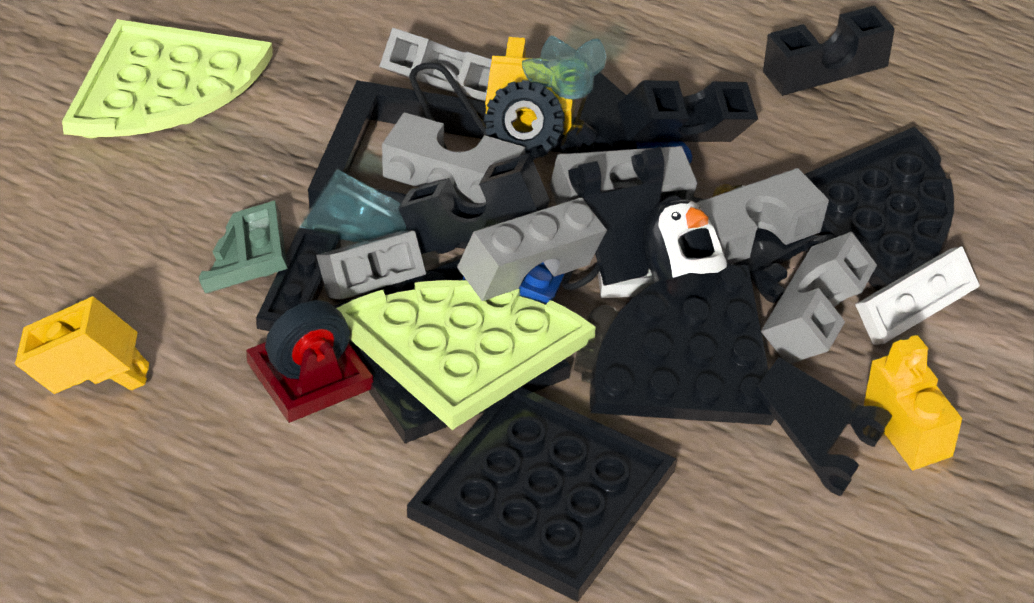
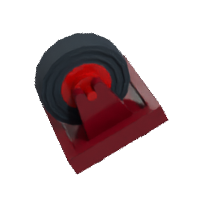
(309, 361)

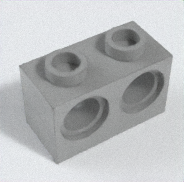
(371, 264)

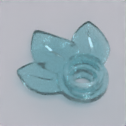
(566, 69)

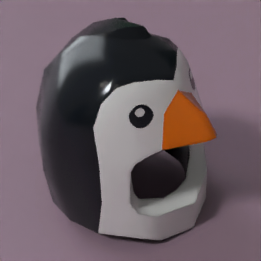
(681, 241)

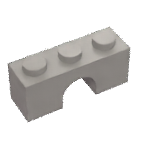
(408, 50)
(417, 157)
(619, 173)
(781, 204)
(506, 252)
(805, 316)

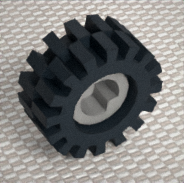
(529, 95)

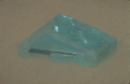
(353, 210)

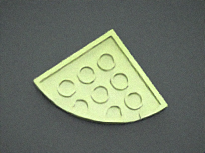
(161, 79)
(459, 349)

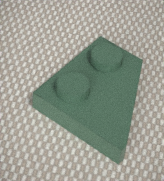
(248, 249)

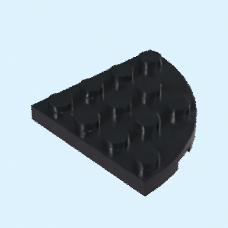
(891, 202)
(685, 352)

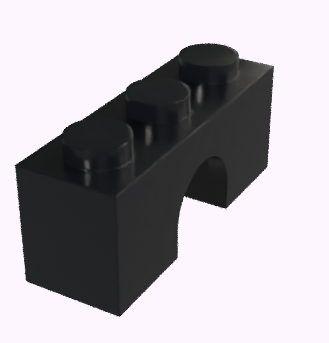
(800, 62)
(661, 114)
(446, 220)

